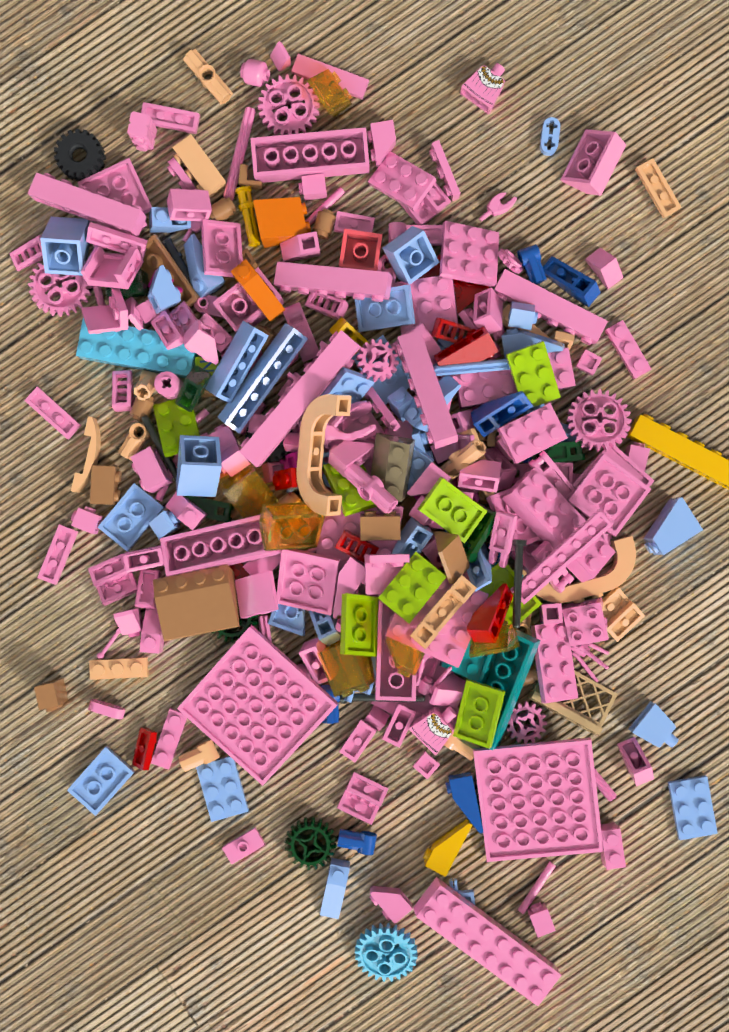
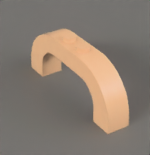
(311, 453)
(618, 573)

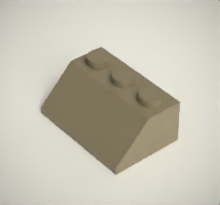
(393, 463)

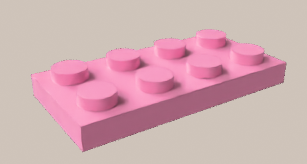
(554, 663)

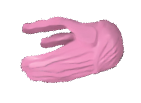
(336, 425)

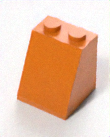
(280, 219)

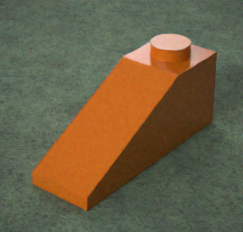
(257, 290)

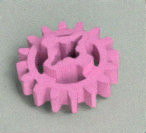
(376, 351)
(522, 730)

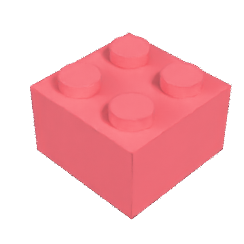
(360, 250)

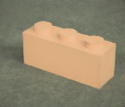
(198, 166)

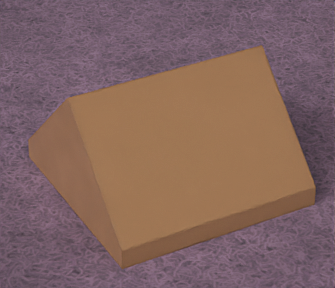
(451, 555)

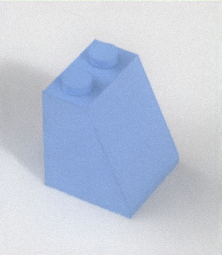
(65, 245)
(198, 466)
(672, 527)

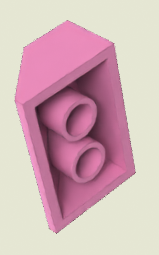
(594, 161)
(239, 307)

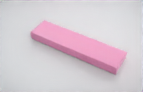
(308, 67)

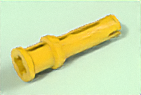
(246, 207)

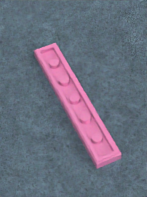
(564, 554)

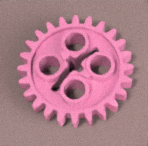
(283, 90)
(67, 301)
(599, 437)

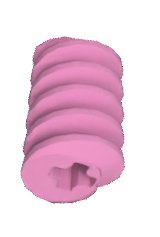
(163, 380)

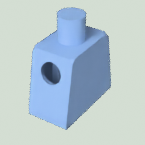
(654, 726)

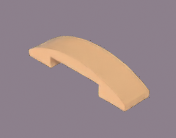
(91, 430)
(443, 611)

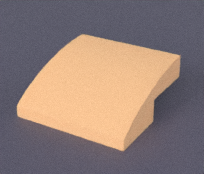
(620, 613)

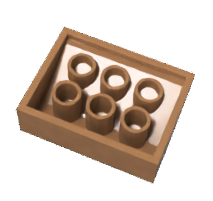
(196, 602)

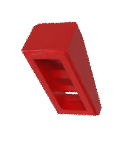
(438, 326)
(353, 537)

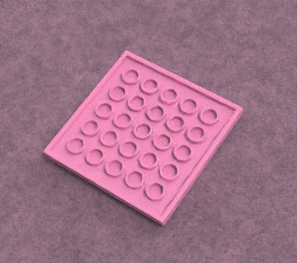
(257, 705)
(538, 799)

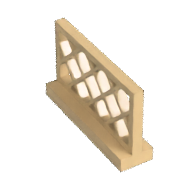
(573, 715)

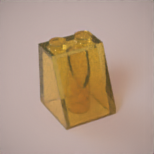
(247, 491)
(346, 672)

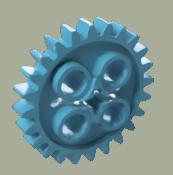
(386, 952)

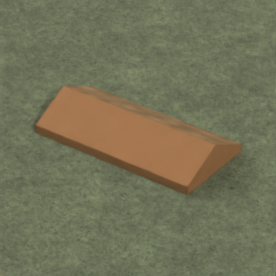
(158, 255)

